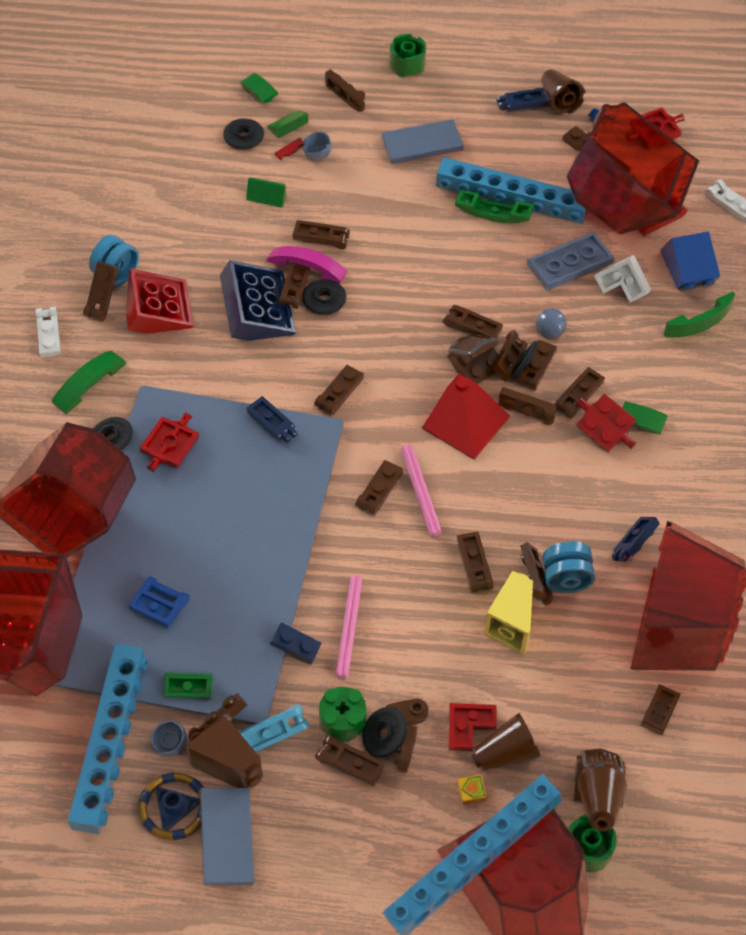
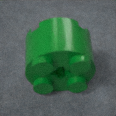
(407, 55)
(342, 701)
(602, 843)

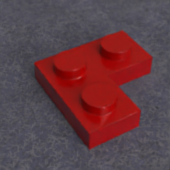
(464, 719)

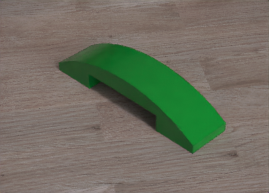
(493, 211)
(683, 327)
(86, 377)

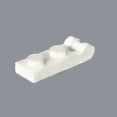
(727, 200)
(48, 332)

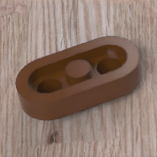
(411, 716)
(404, 757)

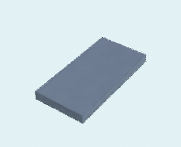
(422, 141)
(570, 261)
(226, 836)

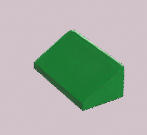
(288, 123)
(266, 192)
(188, 684)

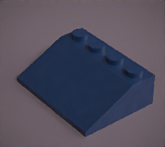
(253, 302)

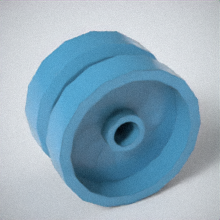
(116, 253)
(568, 567)

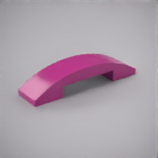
(310, 258)

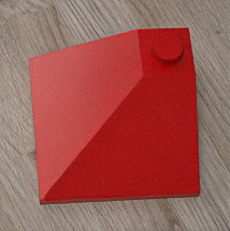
(157, 303)
(466, 417)

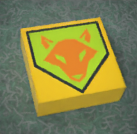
(471, 789)

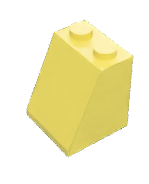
(510, 613)

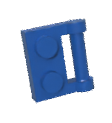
(155, 607)

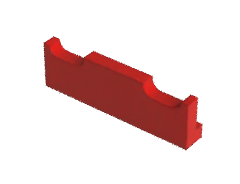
(289, 149)

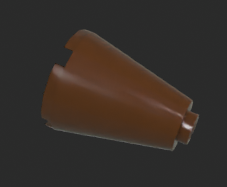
(562, 91)
(506, 746)
(602, 794)

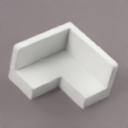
(628, 275)

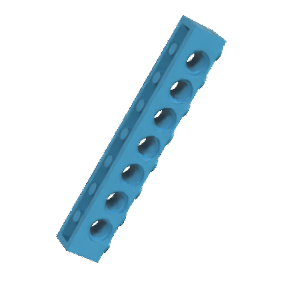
(509, 188)
(93, 819)
(472, 856)

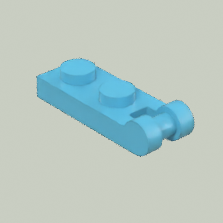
(275, 728)

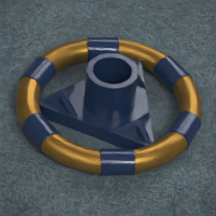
(172, 806)

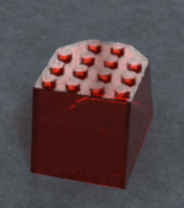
(630, 171)
(67, 490)
(689, 605)
(36, 620)
(533, 884)

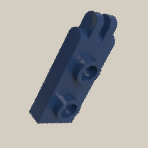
(523, 100)
(272, 419)
(635, 538)

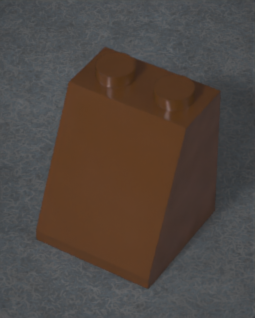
(225, 755)

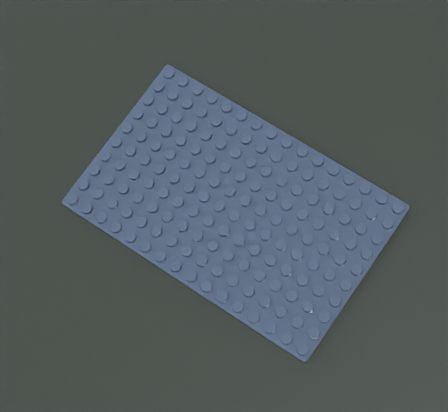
(223, 529)

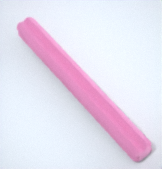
(421, 491)
(349, 626)

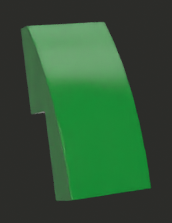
(259, 87)
(646, 418)

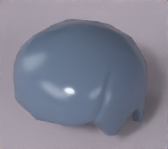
(317, 146)
(551, 323)
(169, 738)

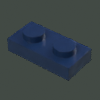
(295, 643)

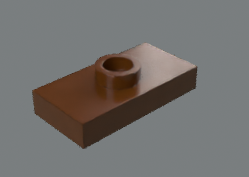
(660, 709)

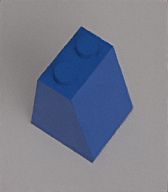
(691, 260)

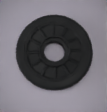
(252, 139)
(328, 306)
(524, 360)
(119, 426)
(396, 735)

